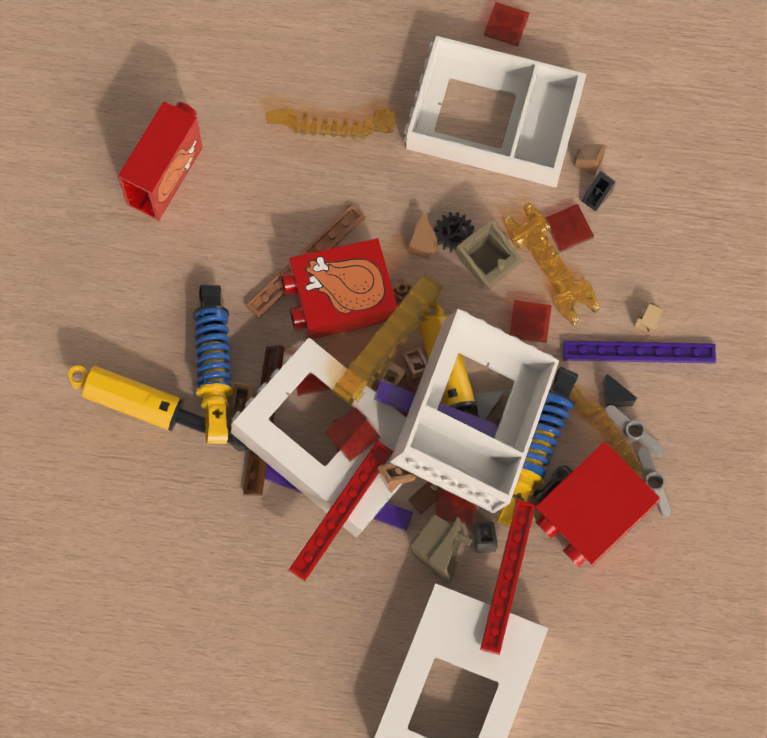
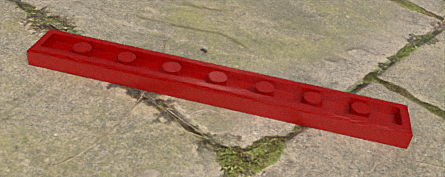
(340, 511)
(507, 577)

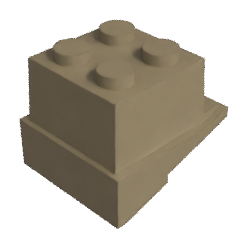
(488, 255)
(439, 546)

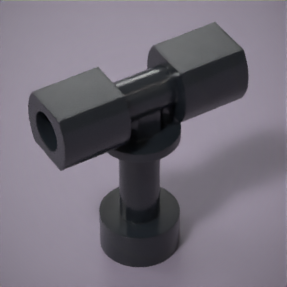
(558, 476)

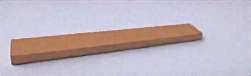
(326, 240)

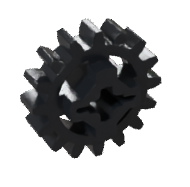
(449, 225)

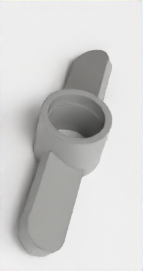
(625, 422)
(651, 471)

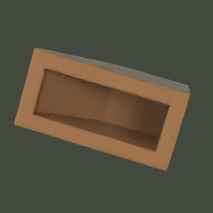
(590, 157)
(423, 240)

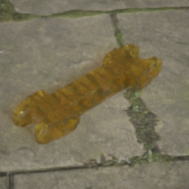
(568, 289)

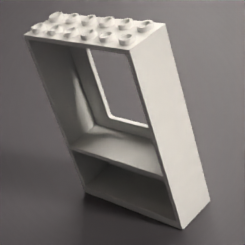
(539, 119)
(455, 453)
(314, 480)
(454, 633)

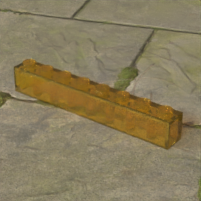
(387, 339)

